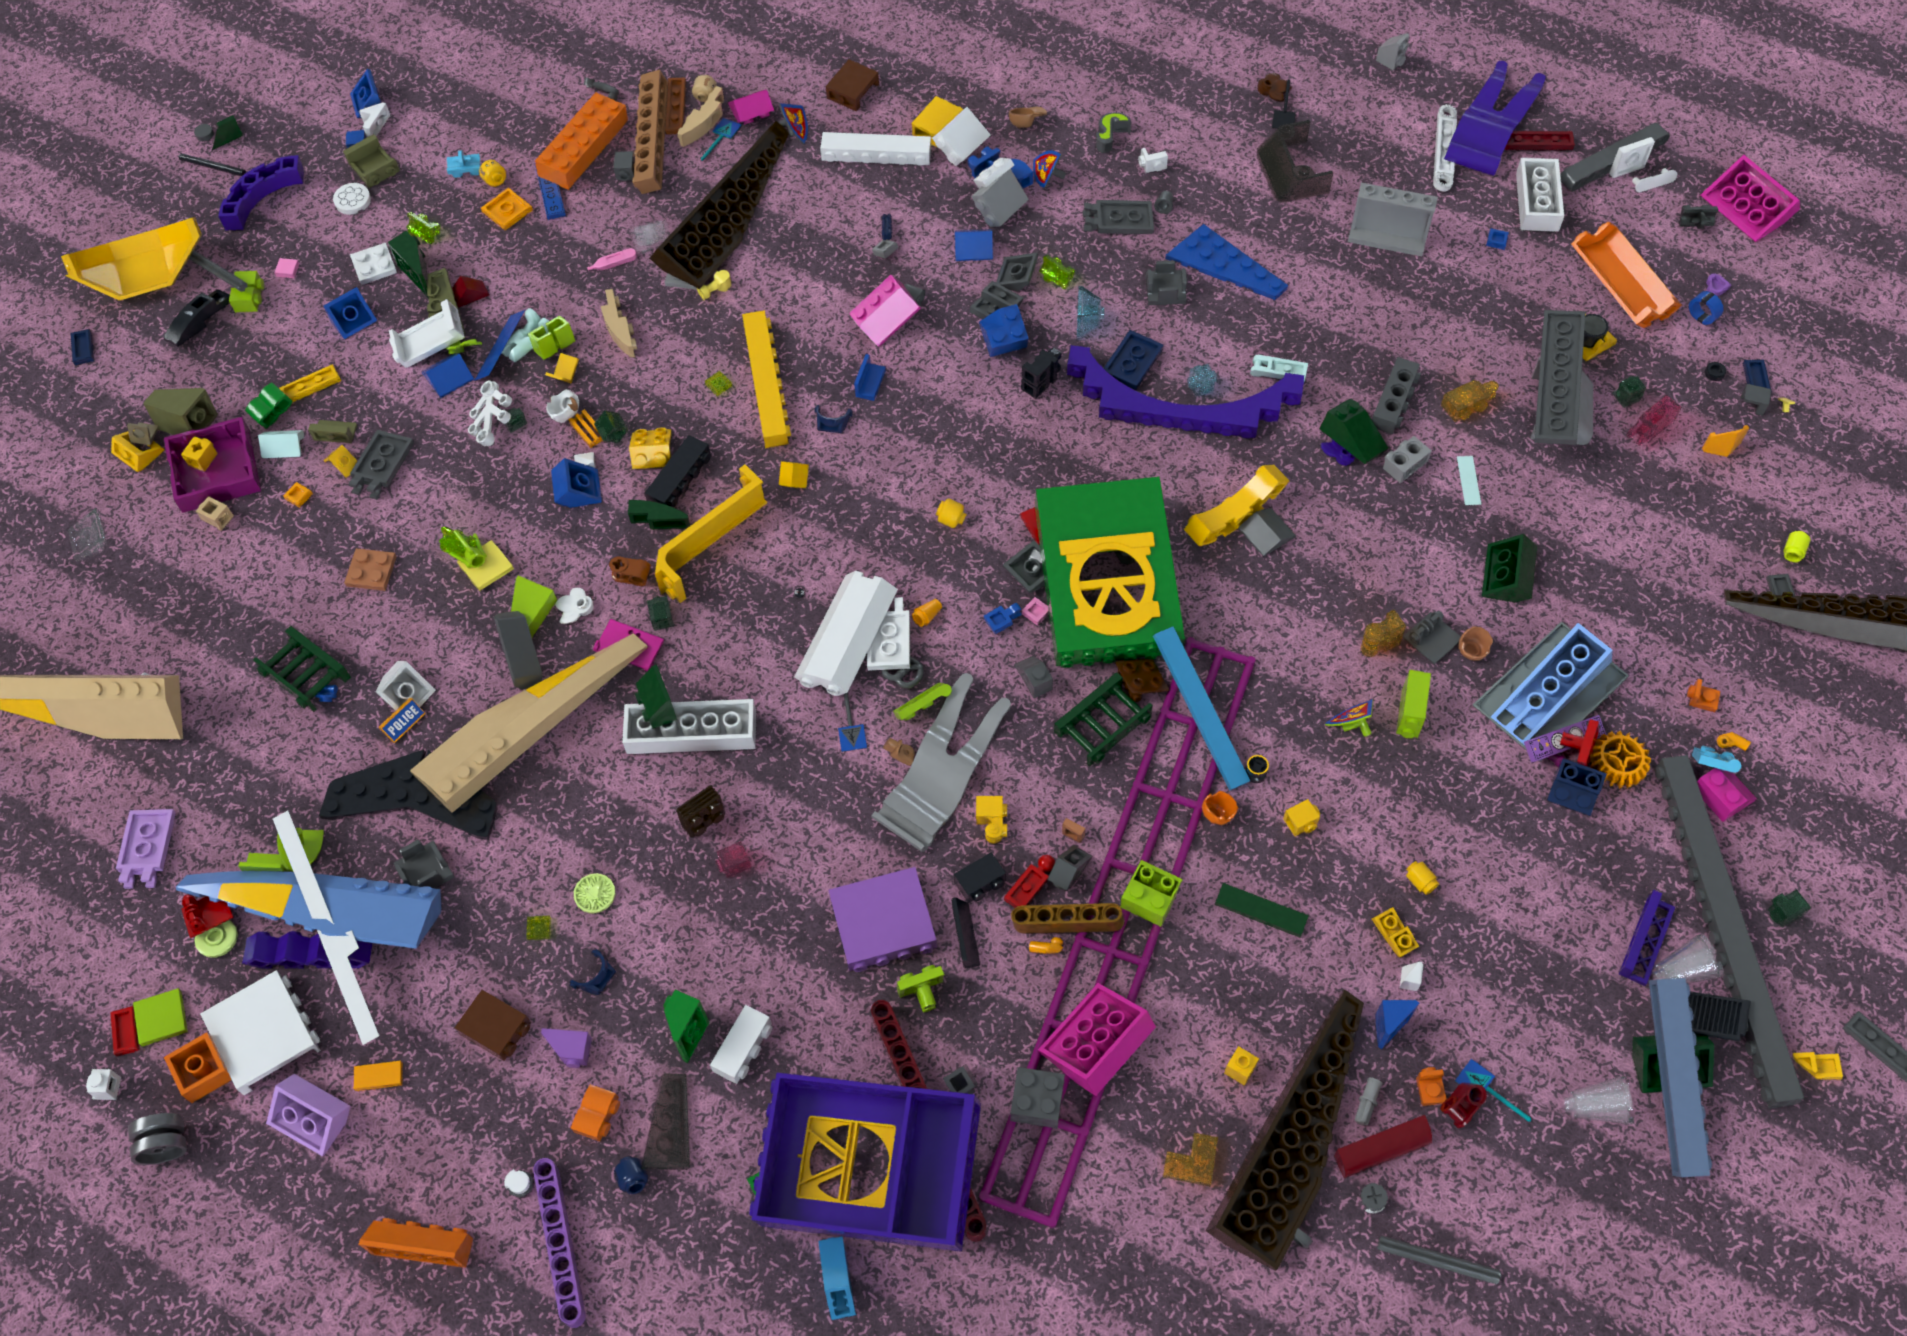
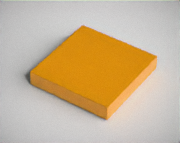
(506, 209)

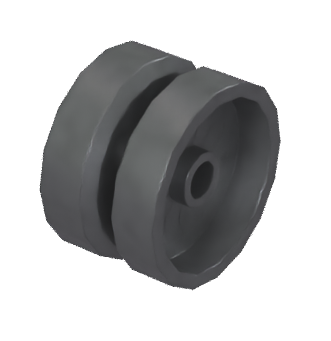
(157, 1139)

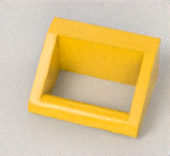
(131, 455)

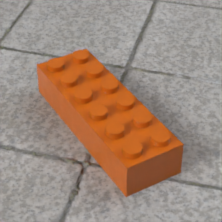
(581, 140)

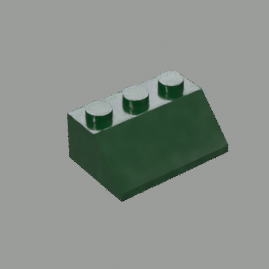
(1510, 569)
(1647, 1065)

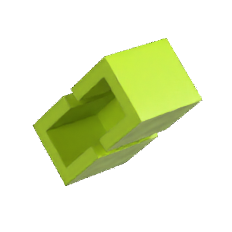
(250, 298)
(559, 336)

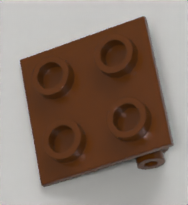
(1141, 677)

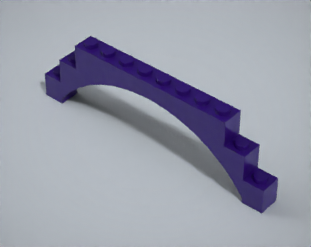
(1228, 419)

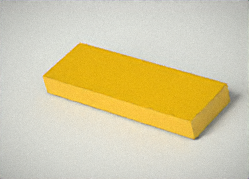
(311, 383)

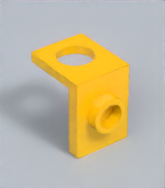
(565, 368)
(342, 460)

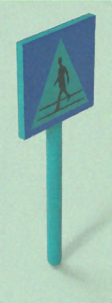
(725, 128)
(1477, 1074)

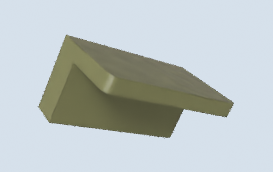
(333, 431)

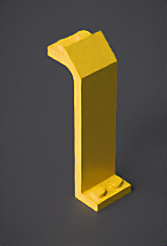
(706, 532)

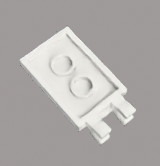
(892, 641)

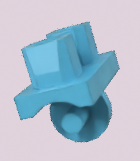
(463, 163)

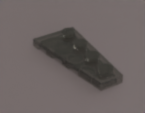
(669, 1130)

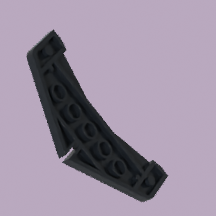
(395, 787)

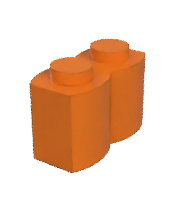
(595, 1112)

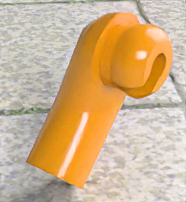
(1732, 739)
(1045, 947)

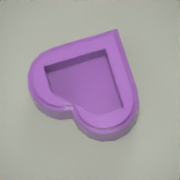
(1717, 284)

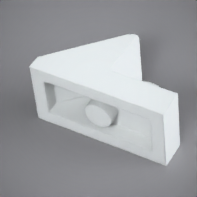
(374, 118)

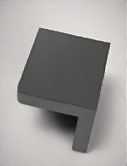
(1758, 396)

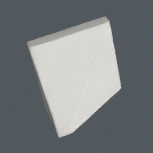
(586, 459)

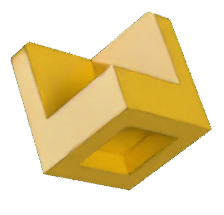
(793, 474)

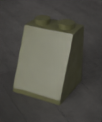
(180, 409)

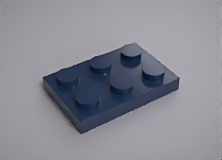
(1133, 359)

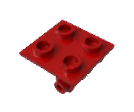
(203, 914)

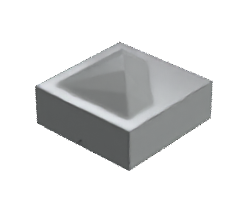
(885, 248)

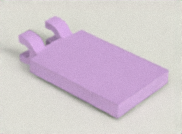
(144, 846)

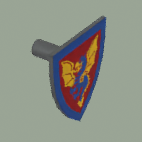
(795, 120)
(1045, 166)

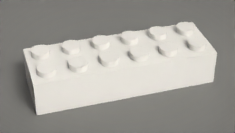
(697, 728)

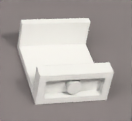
(961, 136)

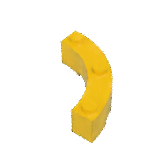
(1235, 510)

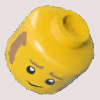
(492, 173)

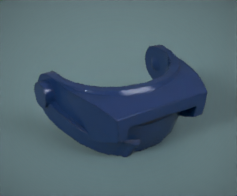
(832, 424)
(598, 983)

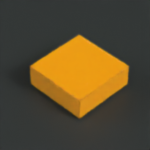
(298, 494)

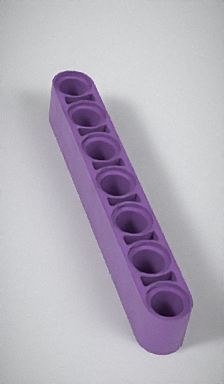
(565, 1251)

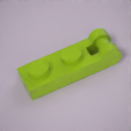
(922, 701)

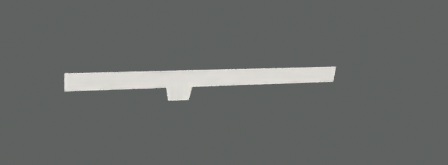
(336, 947)

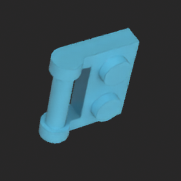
(1724, 761)

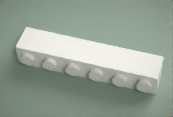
(876, 148)

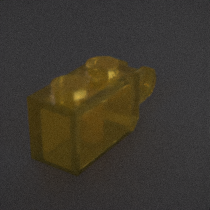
(1468, 399)

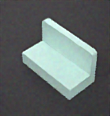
(280, 443)

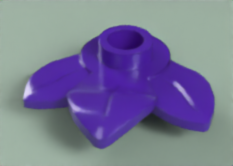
(1335, 450)

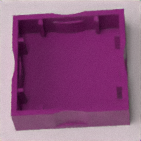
(228, 476)

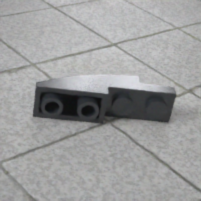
(193, 316)

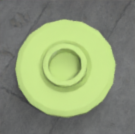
(594, 893)
(217, 940)

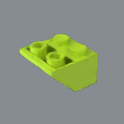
(1150, 893)

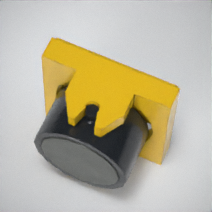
(1596, 336)

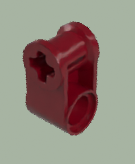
(1461, 1106)

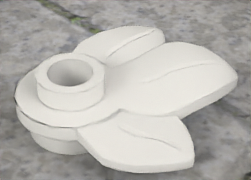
(574, 605)

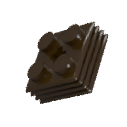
(701, 811)

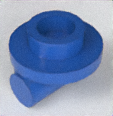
(327, 693)

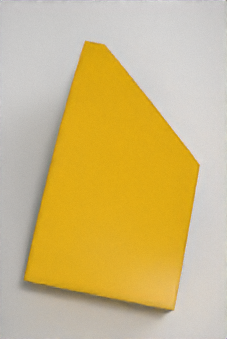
(1820, 1066)

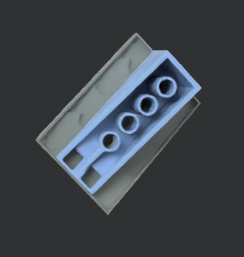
(1552, 685)

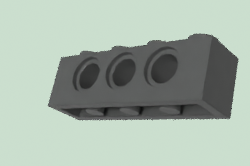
(1395, 395)

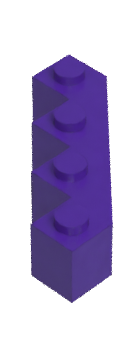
(296, 951)

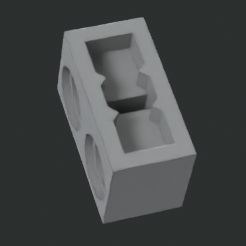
(1406, 459)

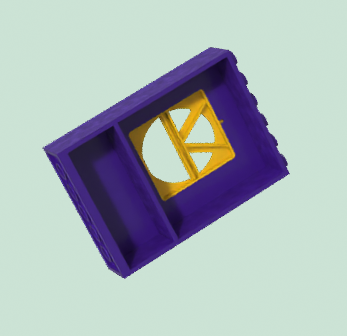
(929, 1166)

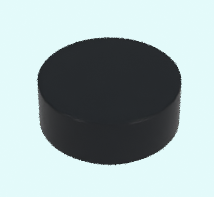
(1715, 371)

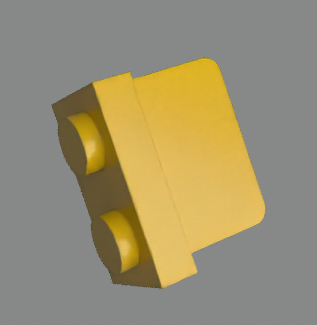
(650, 448)

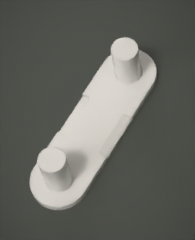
(1655, 181)

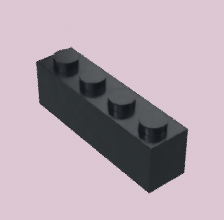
(679, 472)

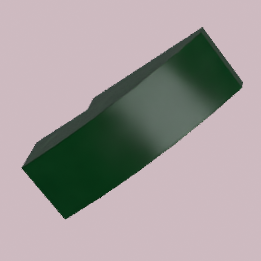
(657, 515)

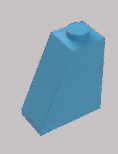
(836, 1278)

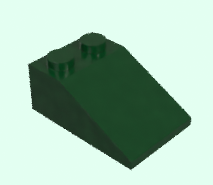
(410, 259)
(1354, 431)

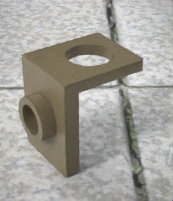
(142, 433)

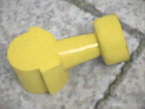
(721, 282)

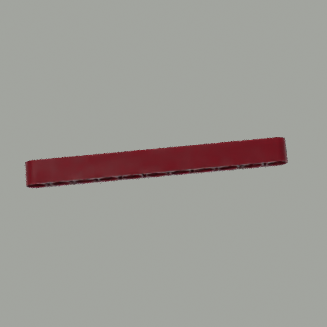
(907, 1064)

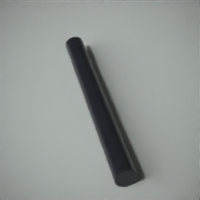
(211, 164)

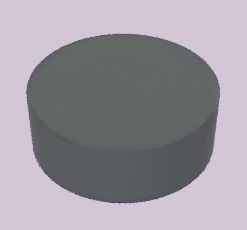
(203, 132)
(1302, 1239)

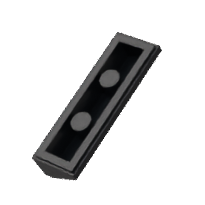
(965, 933)

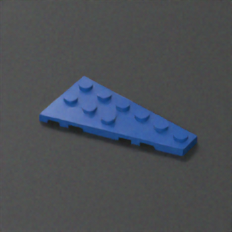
(1222, 260)

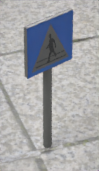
(852, 736)

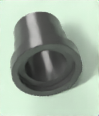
(1164, 203)

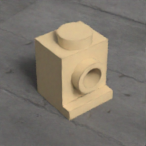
(214, 513)

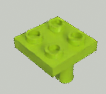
(921, 986)

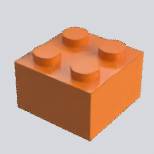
(197, 1068)

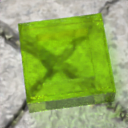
(718, 383)
(538, 927)

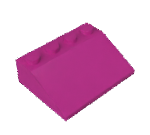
(1751, 199)
(1098, 1038)

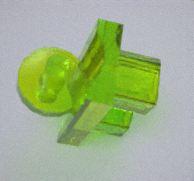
(420, 227)
(1056, 272)
(451, 543)

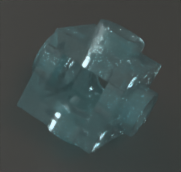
(1202, 380)

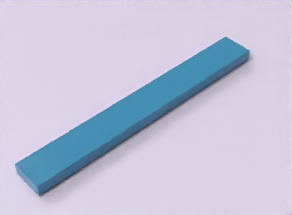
(1201, 708)

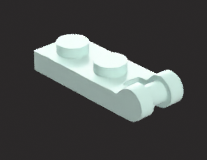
(1276, 367)

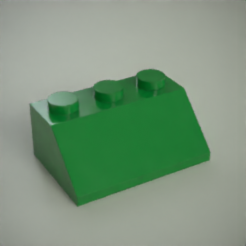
(686, 1022)

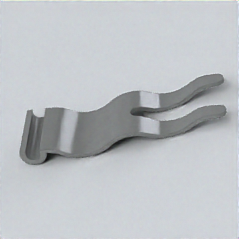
(935, 778)

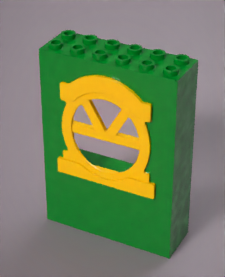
(1100, 519)

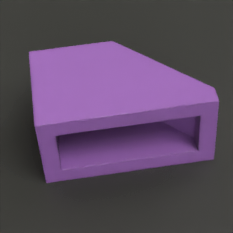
(570, 1046)

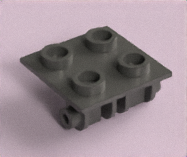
(1432, 637)

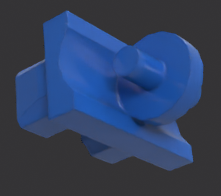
(987, 159)

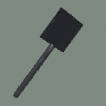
(1283, 117)

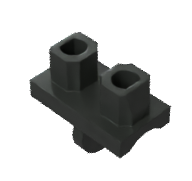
(1698, 216)

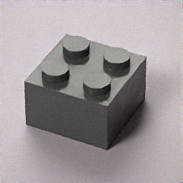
(1037, 1097)

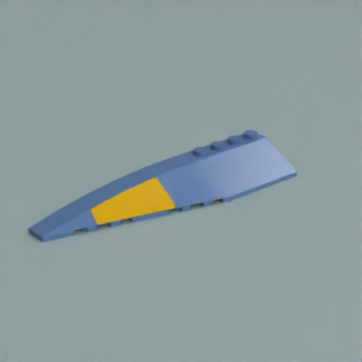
(368, 908)

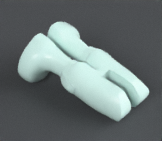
(519, 342)

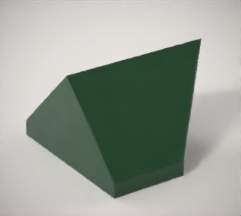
(226, 132)

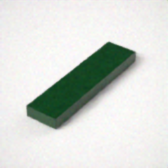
(1261, 910)

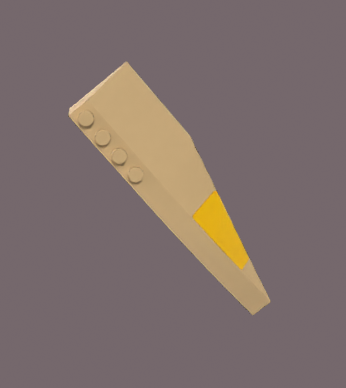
(99, 703)
(513, 726)

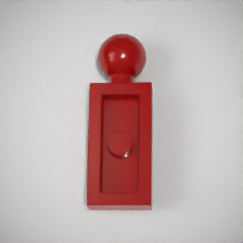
(1030, 882)

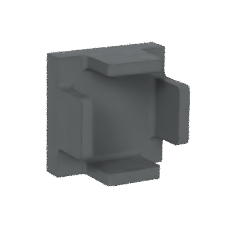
(1166, 284)
(423, 865)

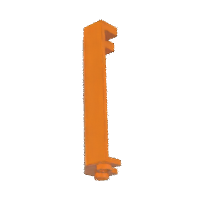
(1626, 275)

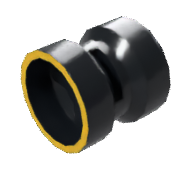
(1258, 764)

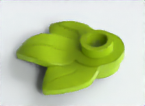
(458, 347)

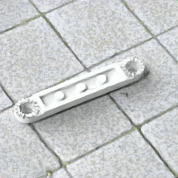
(1445, 130)

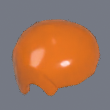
(1219, 808)

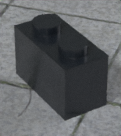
(980, 878)

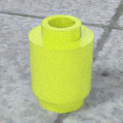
(1796, 546)

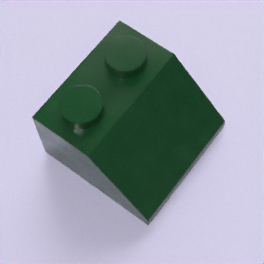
(655, 699)

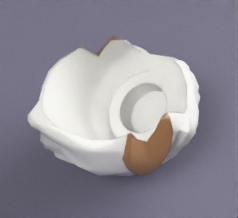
(563, 406)

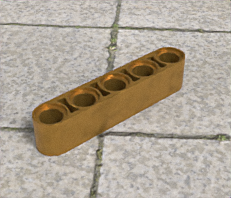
(1059, 912)

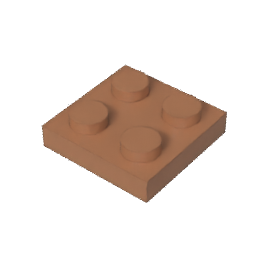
(370, 569)

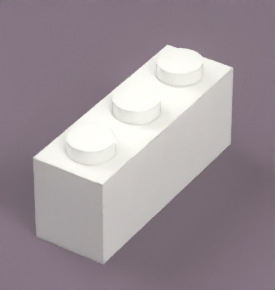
(741, 1044)

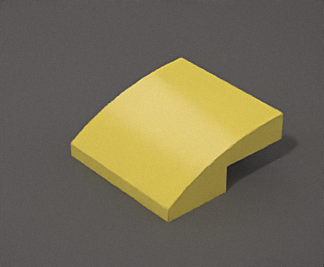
(493, 568)

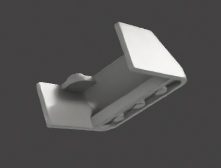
(1585, 420)

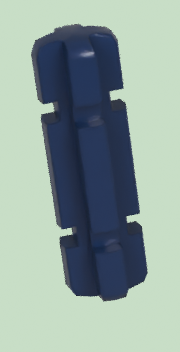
(886, 226)

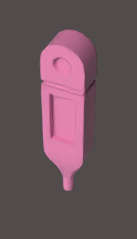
(614, 259)

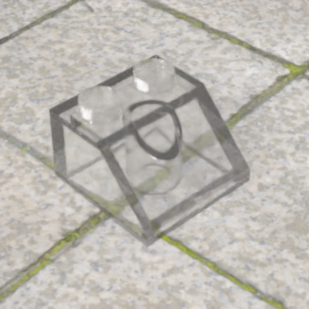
(649, 235)

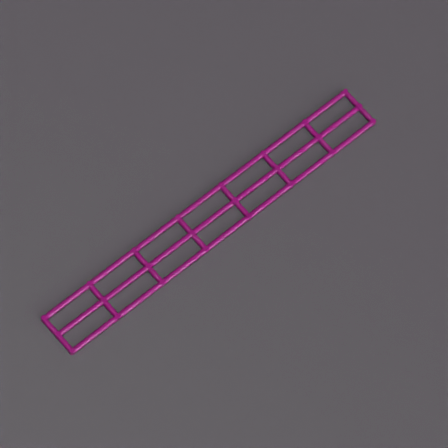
(1112, 949)

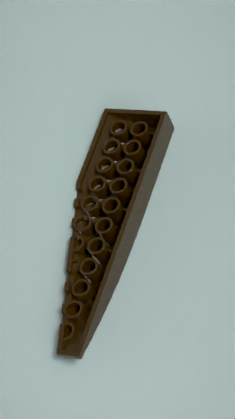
(722, 216)
(1847, 618)
(1291, 1149)

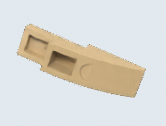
(702, 120)
(618, 325)

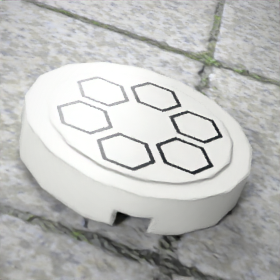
(351, 198)

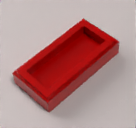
(124, 1031)

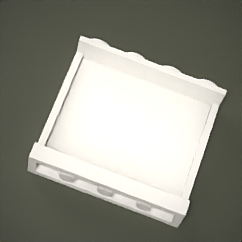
(260, 1030)

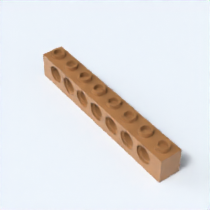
(650, 132)

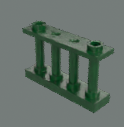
(308, 650)
(1097, 699)

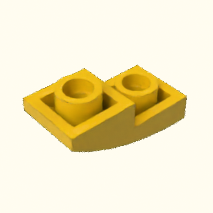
(1394, 932)

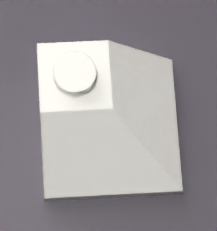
(403, 683)

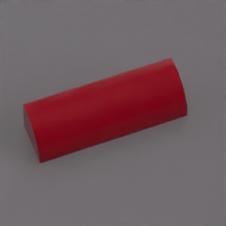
(1383, 1146)

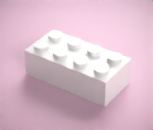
(1539, 194)

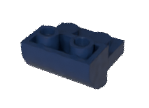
(1576, 787)

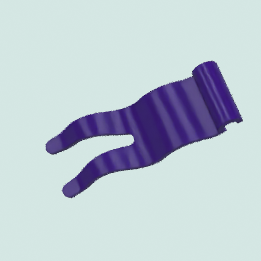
(1485, 132)

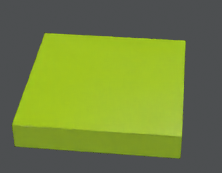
(160, 1017)

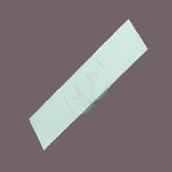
(1468, 480)

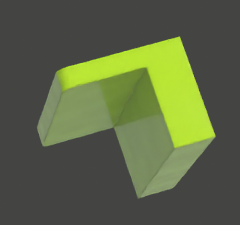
(263, 862)

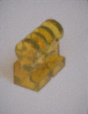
(1383, 635)

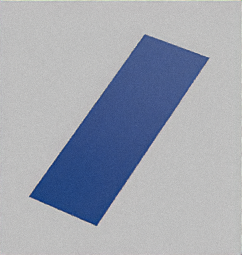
(499, 345)

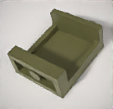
(370, 161)

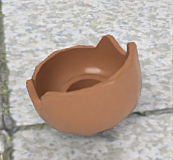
(1475, 643)

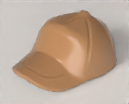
(1025, 116)

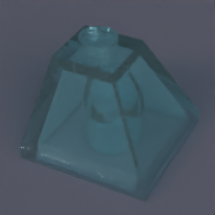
(1088, 312)

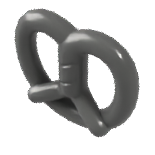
(916, 665)

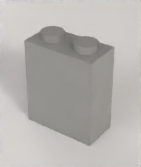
(1000, 199)

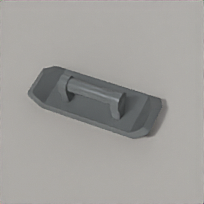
(518, 649)

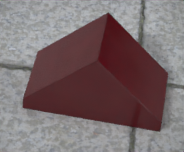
(469, 290)

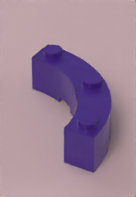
(257, 185)

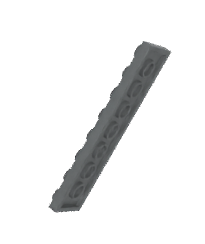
(1560, 377)

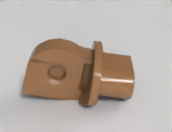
(902, 752)

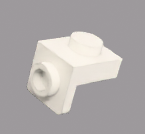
(1154, 161)

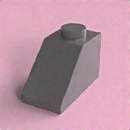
(1035, 676)
(1069, 867)

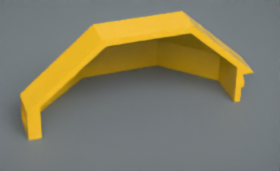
(135, 262)

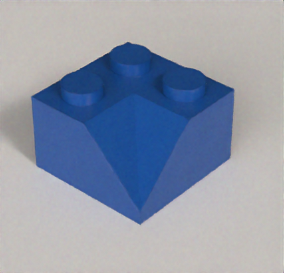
(1004, 331)

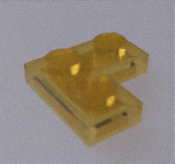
(1196, 1167)

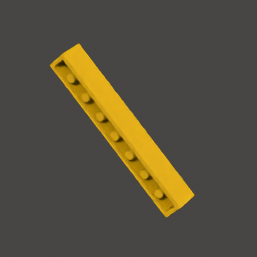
(765, 379)

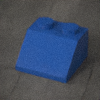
(575, 484)

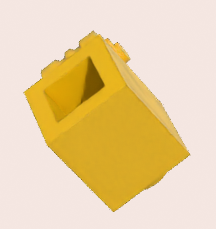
(990, 812)

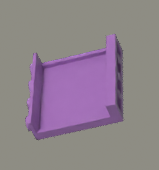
(883, 919)

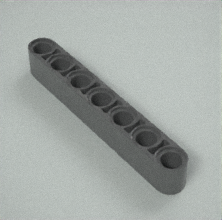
(1602, 161)

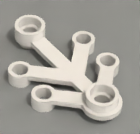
(490, 391)

